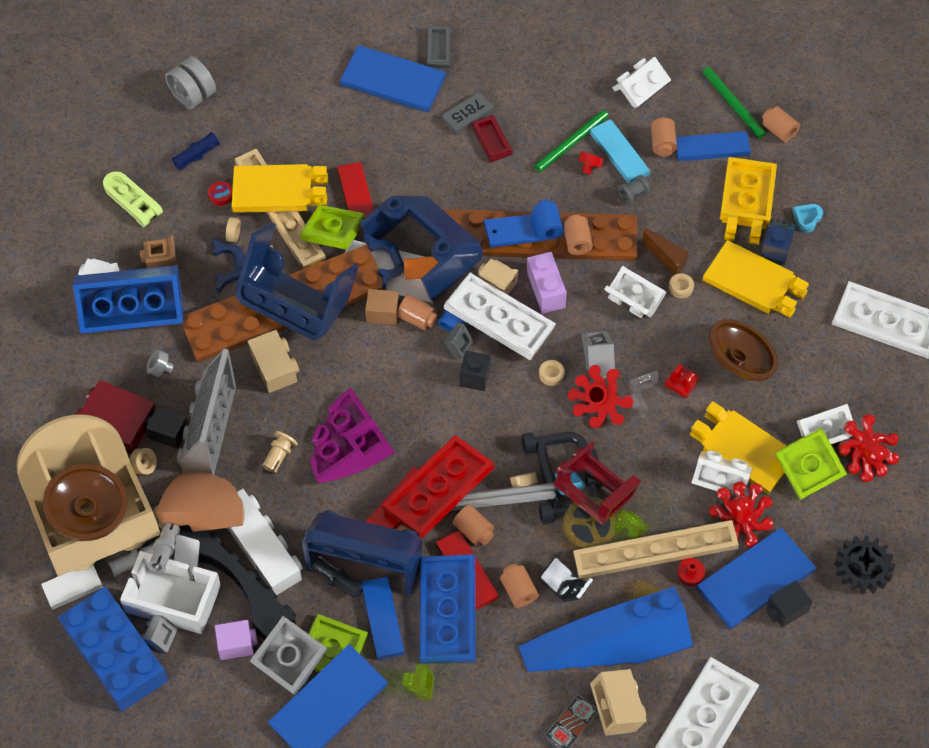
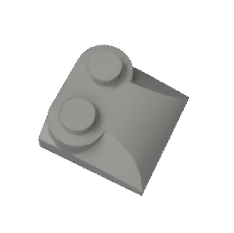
(289, 655)

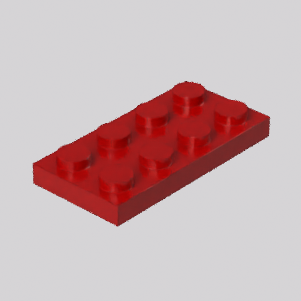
(438, 486)

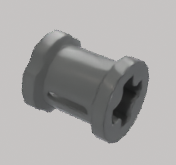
(634, 189)

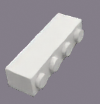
(264, 548)

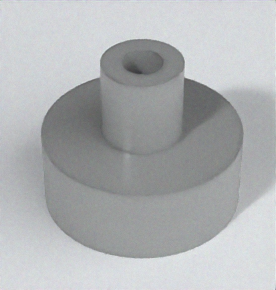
(159, 363)

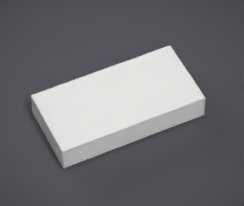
(71, 586)

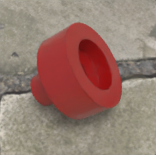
(590, 160)
(691, 572)

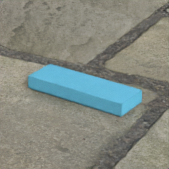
(619, 151)

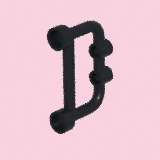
(538, 445)

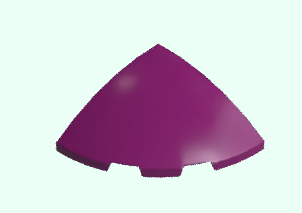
(347, 441)

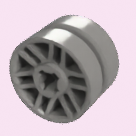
(190, 82)

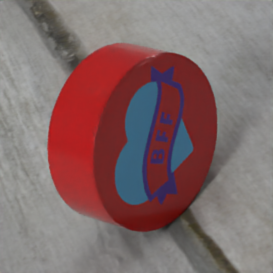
(220, 193)

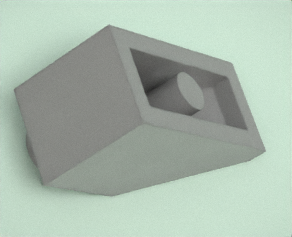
(598, 351)

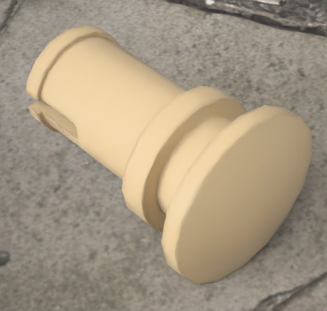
(279, 450)

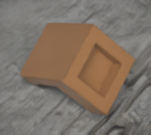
(382, 306)

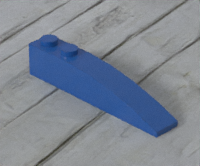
(614, 636)

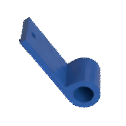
(539, 226)

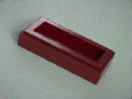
(491, 138)

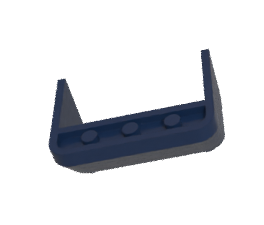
(455, 247)
(284, 298)
(364, 544)

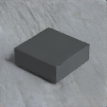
(458, 341)

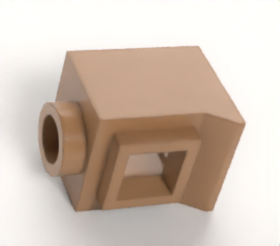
(159, 253)

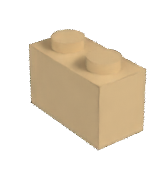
(272, 361)
(618, 702)

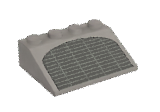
(208, 416)

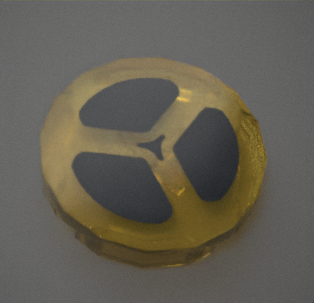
(584, 530)

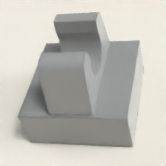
(159, 633)

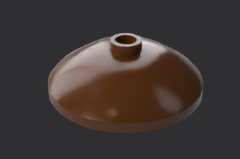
(742, 350)
(81, 488)

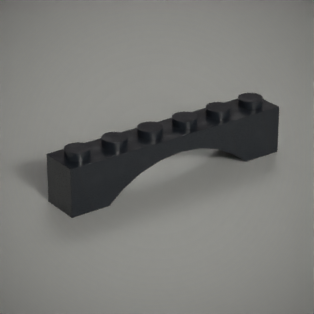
(263, 604)

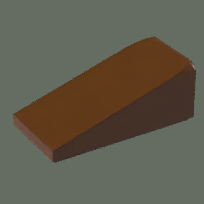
(668, 253)

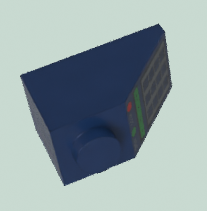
(778, 241)

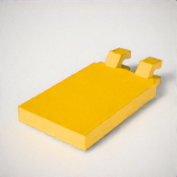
(278, 187)
(747, 197)
(755, 280)
(741, 439)

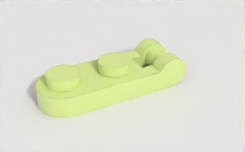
(131, 197)

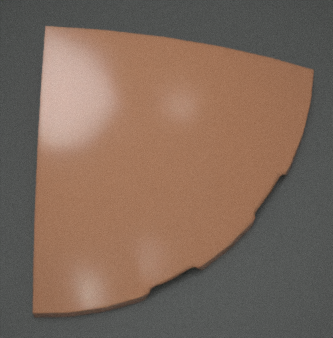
(201, 502)

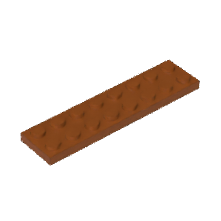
(611, 235)
(232, 324)

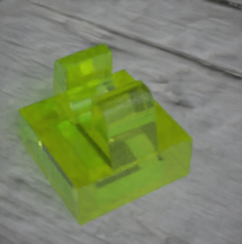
(632, 522)
(420, 682)

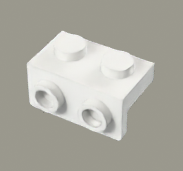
(642, 82)
(635, 292)
(830, 421)
(718, 472)

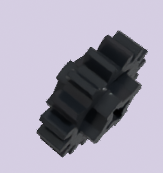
(854, 570)

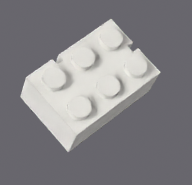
(171, 593)

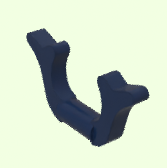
(390, 248)
(224, 279)

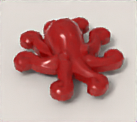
(601, 397)
(868, 449)
(742, 510)

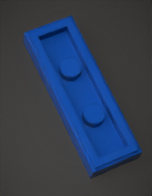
(712, 146)
(382, 618)

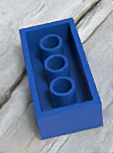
(128, 299)
(113, 649)

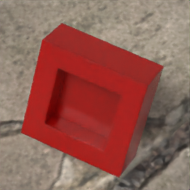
(682, 381)

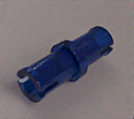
(195, 151)

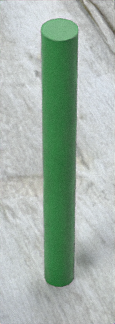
(734, 102)
(571, 141)

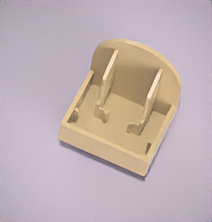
(83, 441)

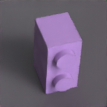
(546, 282)

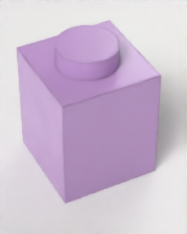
(235, 639)

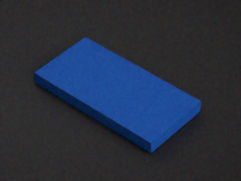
(393, 78)
(755, 575)
(448, 609)
(329, 701)

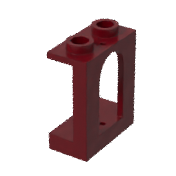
(584, 461)

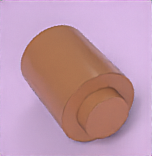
(780, 123)
(663, 136)
(577, 235)
(417, 312)
(474, 526)
(518, 585)

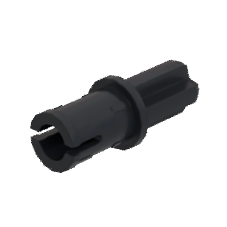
(337, 577)

